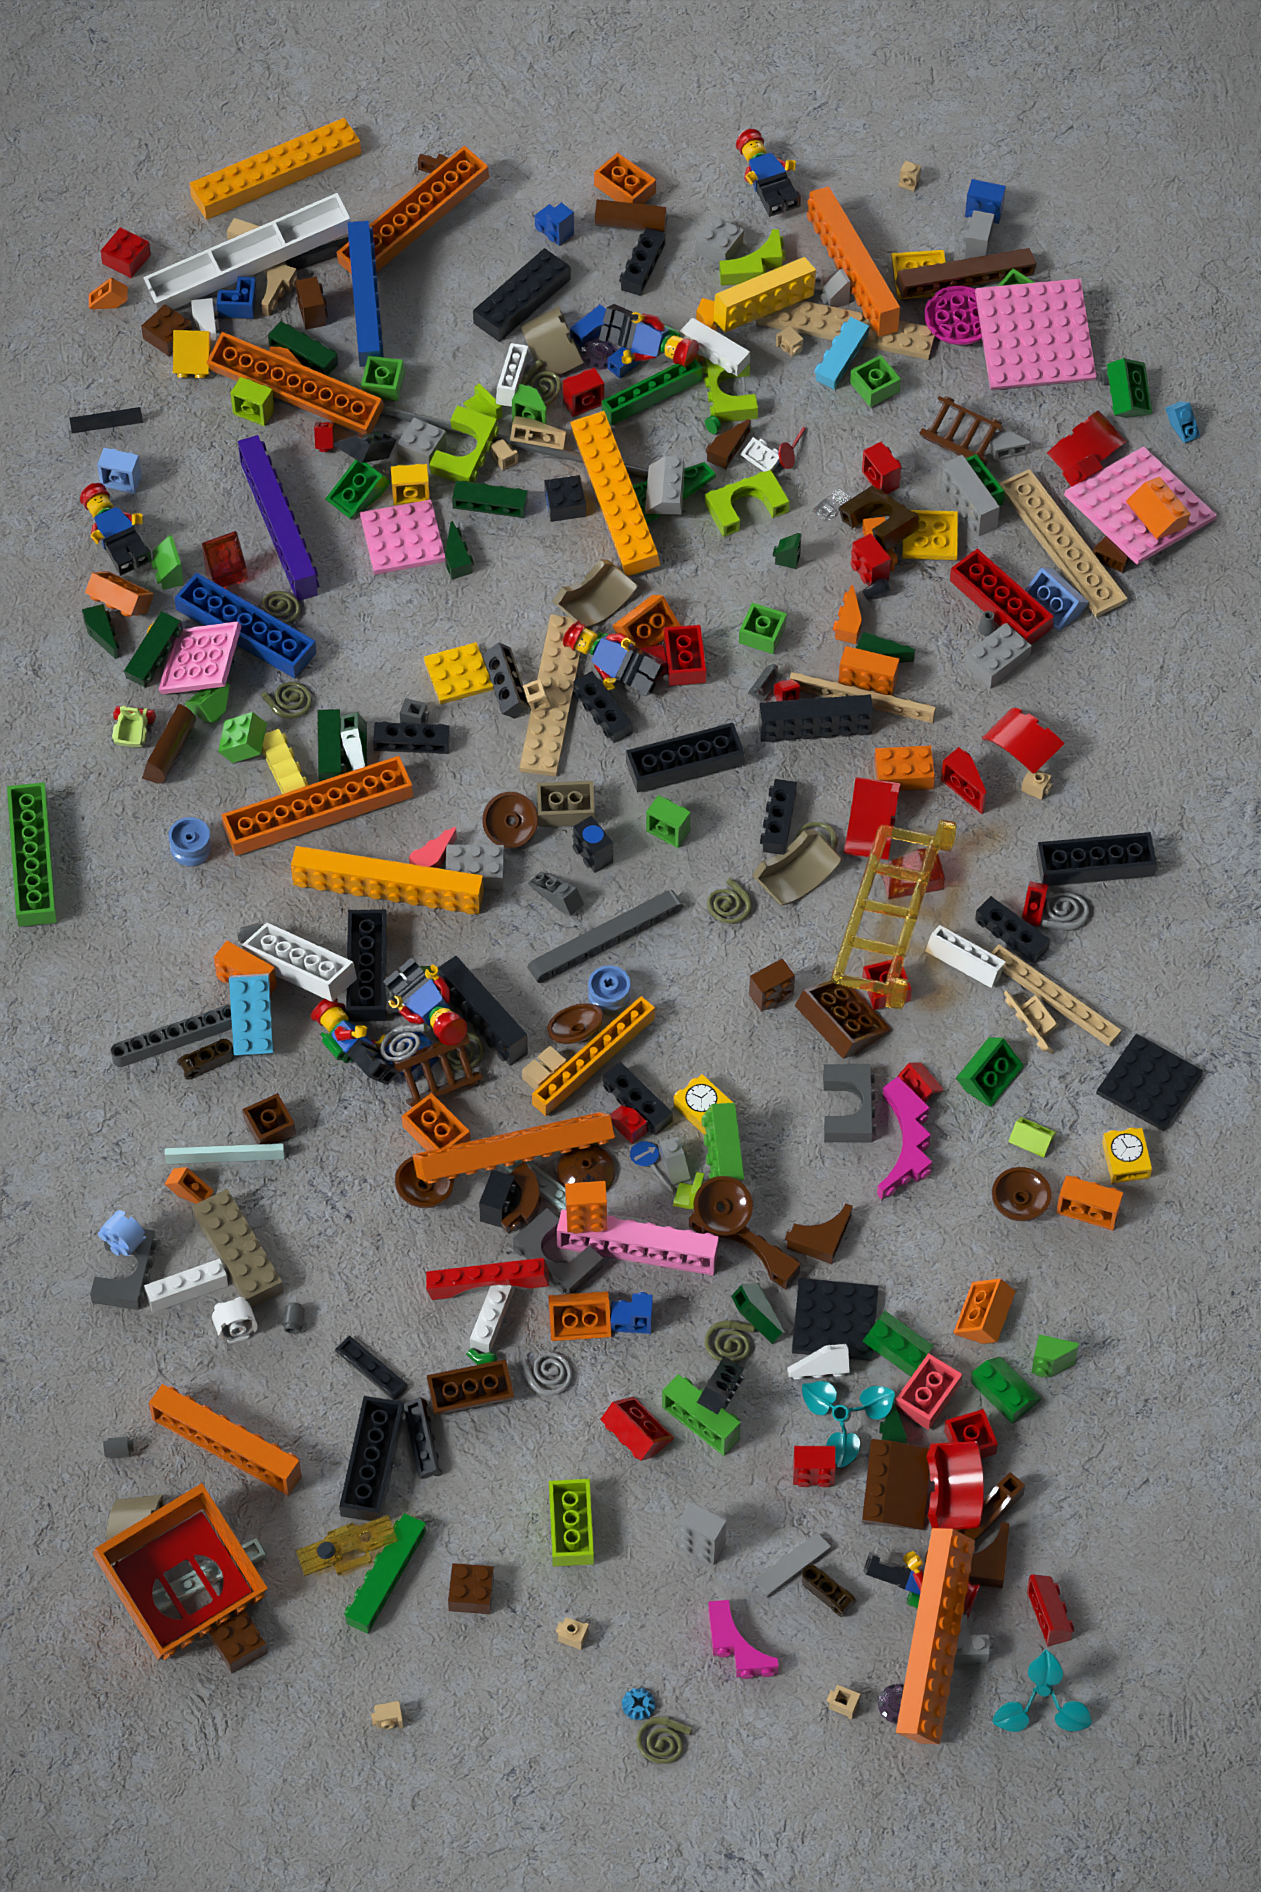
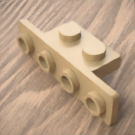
(1036, 1017)

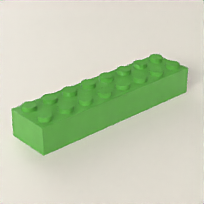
(31, 854)

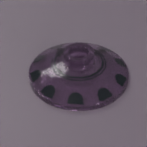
(595, 358)
(886, 1702)

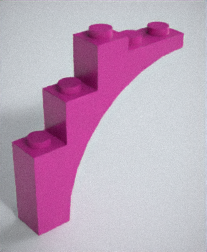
(915, 1138)

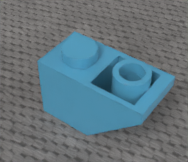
(1183, 420)

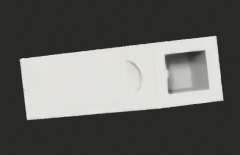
(203, 317)
(827, 1360)

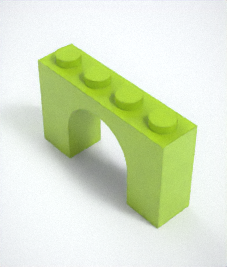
(724, 406)
(466, 467)
(761, 486)

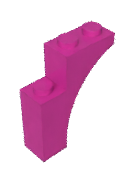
(728, 1641)

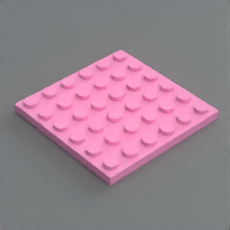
(1035, 334)
(1104, 502)

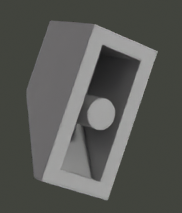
(837, 290)
(1008, 445)
(674, 1161)

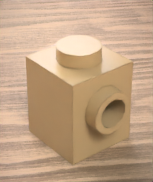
(1037, 784)

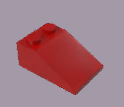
(963, 778)

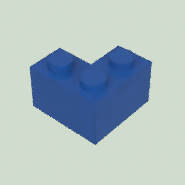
(555, 223)
(239, 302)
(634, 1315)

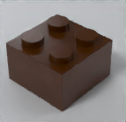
(311, 302)
(160, 327)
(772, 985)
(269, 1121)
(471, 1588)
(238, 1642)

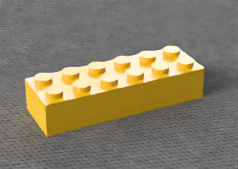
(764, 294)

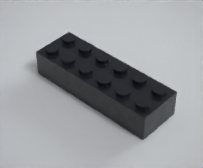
(521, 294)
(815, 718)
(685, 757)
(1096, 859)
(369, 954)
(484, 1012)
(372, 1459)

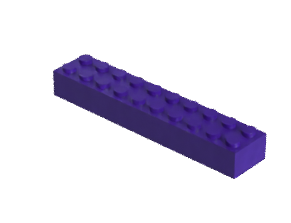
(278, 518)

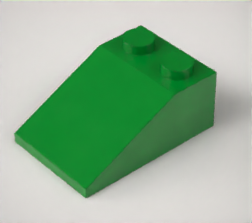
(357, 489)

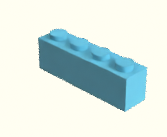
(842, 352)

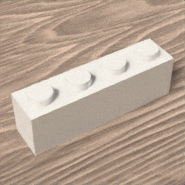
(717, 347)
(511, 374)
(965, 956)
(186, 1285)
(491, 1317)

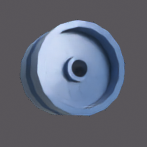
(190, 841)
(609, 989)

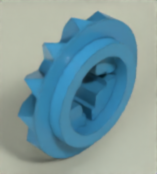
(638, 1712)

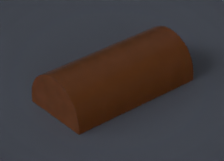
(630, 215)
(169, 744)
(470, 1387)

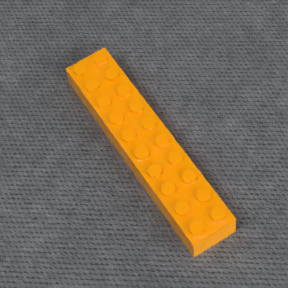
(275, 168)
(615, 493)
(387, 880)

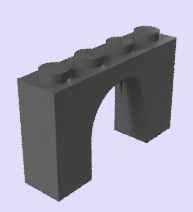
(857, 1080)
(566, 1276)
(129, 1291)

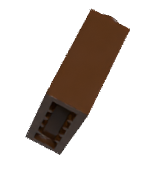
(820, 1240)
(989, 1564)

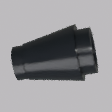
(877, 589)

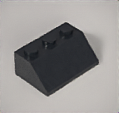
(368, 446)

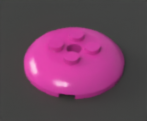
(946, 310)

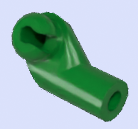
(481, 1358)

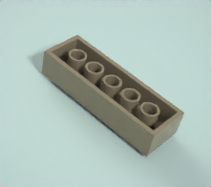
(237, 1248)

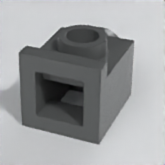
(414, 712)

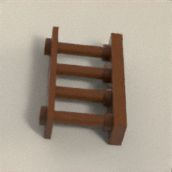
(947, 441)
(423, 1057)

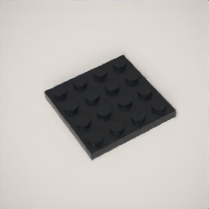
(1149, 1082)
(834, 1316)

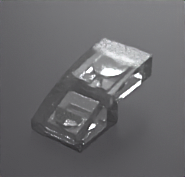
(830, 505)

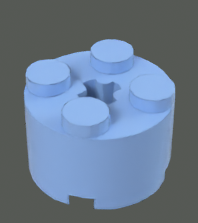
(122, 1233)

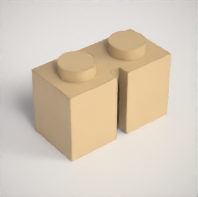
(538, 1072)

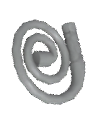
(1066, 908)
(405, 1030)
(551, 1372)

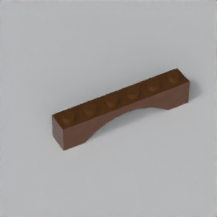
(779, 1266)
(997, 1503)

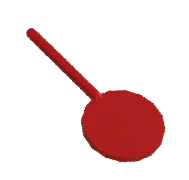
(786, 452)

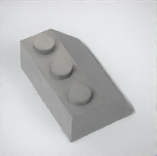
(665, 486)

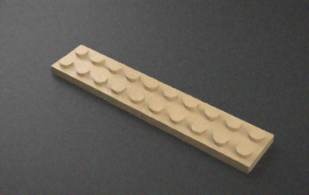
(827, 321)
(1063, 542)
(548, 726)

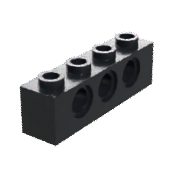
(642, 261)
(506, 680)
(590, 684)
(418, 744)
(777, 842)
(993, 909)
(621, 1075)
(721, 1386)

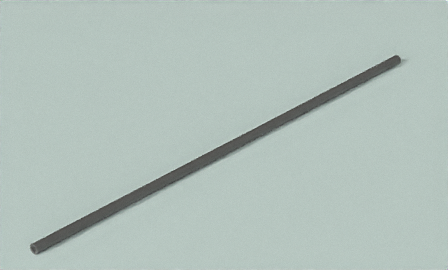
(565, 454)

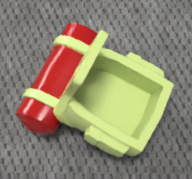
(131, 725)

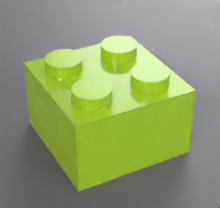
(252, 401)

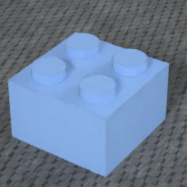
(119, 470)

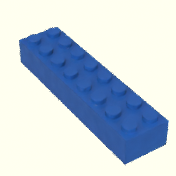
(365, 291)
(259, 632)

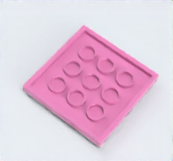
(402, 537)
(200, 658)

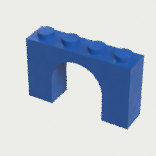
(590, 328)

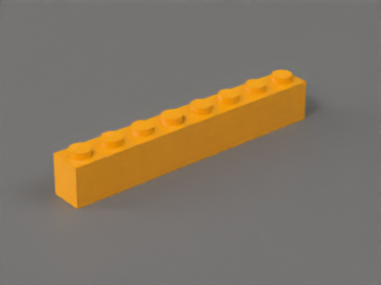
(593, 1056)

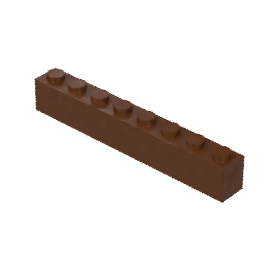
(964, 272)

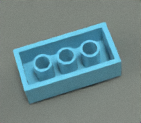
(251, 1014)

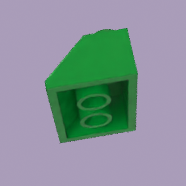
(1129, 388)
(990, 1070)
(897, 1343)
(1004, 1388)

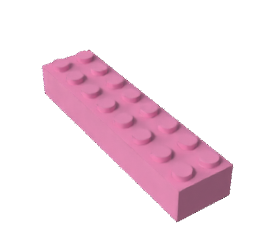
(645, 1244)

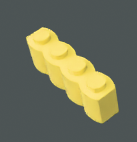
(281, 762)

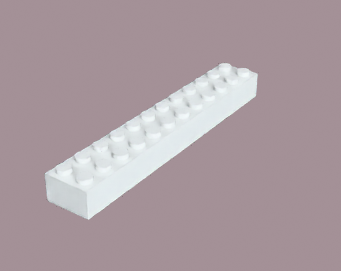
(249, 253)

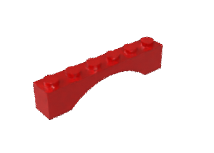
(521, 1273)

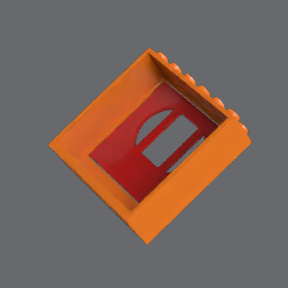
(179, 1544)

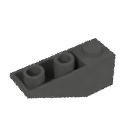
(558, 893)

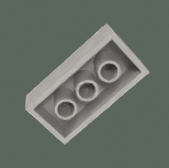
(970, 495)

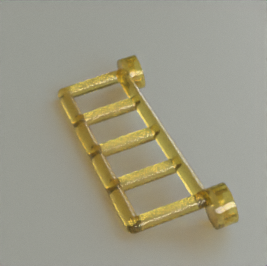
(894, 987)

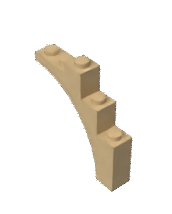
(279, 277)

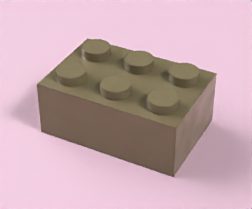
(564, 803)

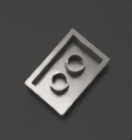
(997, 655)
(478, 860)
(701, 1533)

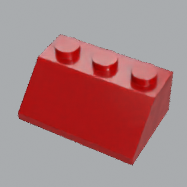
(636, 1428)
(1049, 1609)

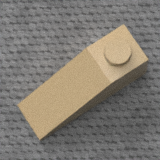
(537, 433)

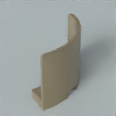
(550, 342)
(597, 596)
(799, 870)
(130, 1511)

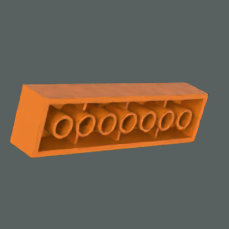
(225, 1439)

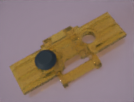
(343, 1540)

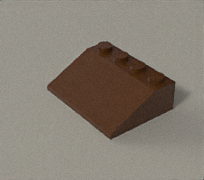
(841, 1017)
(896, 1485)

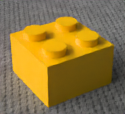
(409, 483)

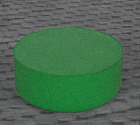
(713, 424)

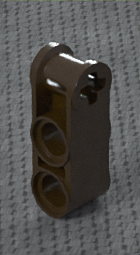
(199, 1066)
(838, 1599)

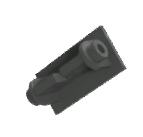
(765, 682)

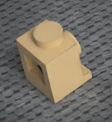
(909, 176)
(789, 341)
(504, 454)
(536, 695)
(575, 1638)
(848, 1696)
(387, 1715)

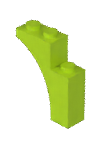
(755, 264)

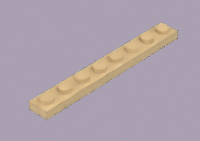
(879, 701)
(1057, 997)

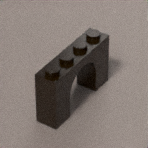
(873, 503)

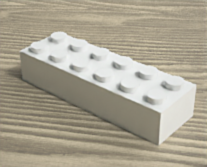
(302, 961)

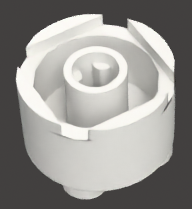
(234, 1320)

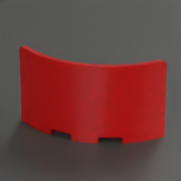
(1089, 437)
(1024, 739)
(872, 806)
(958, 1485)

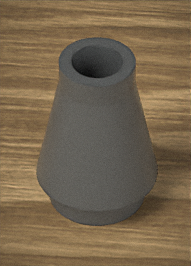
(987, 624)

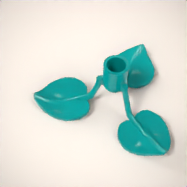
(819, 1398)
(1044, 1672)

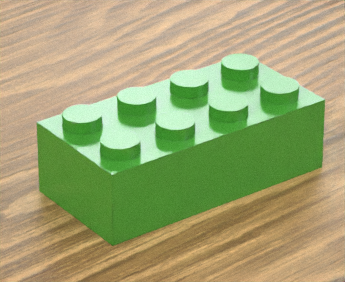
(722, 1141)
(719, 1430)

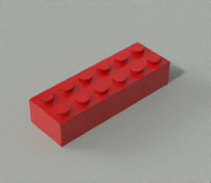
(997, 592)

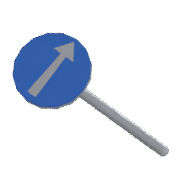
(645, 1155)

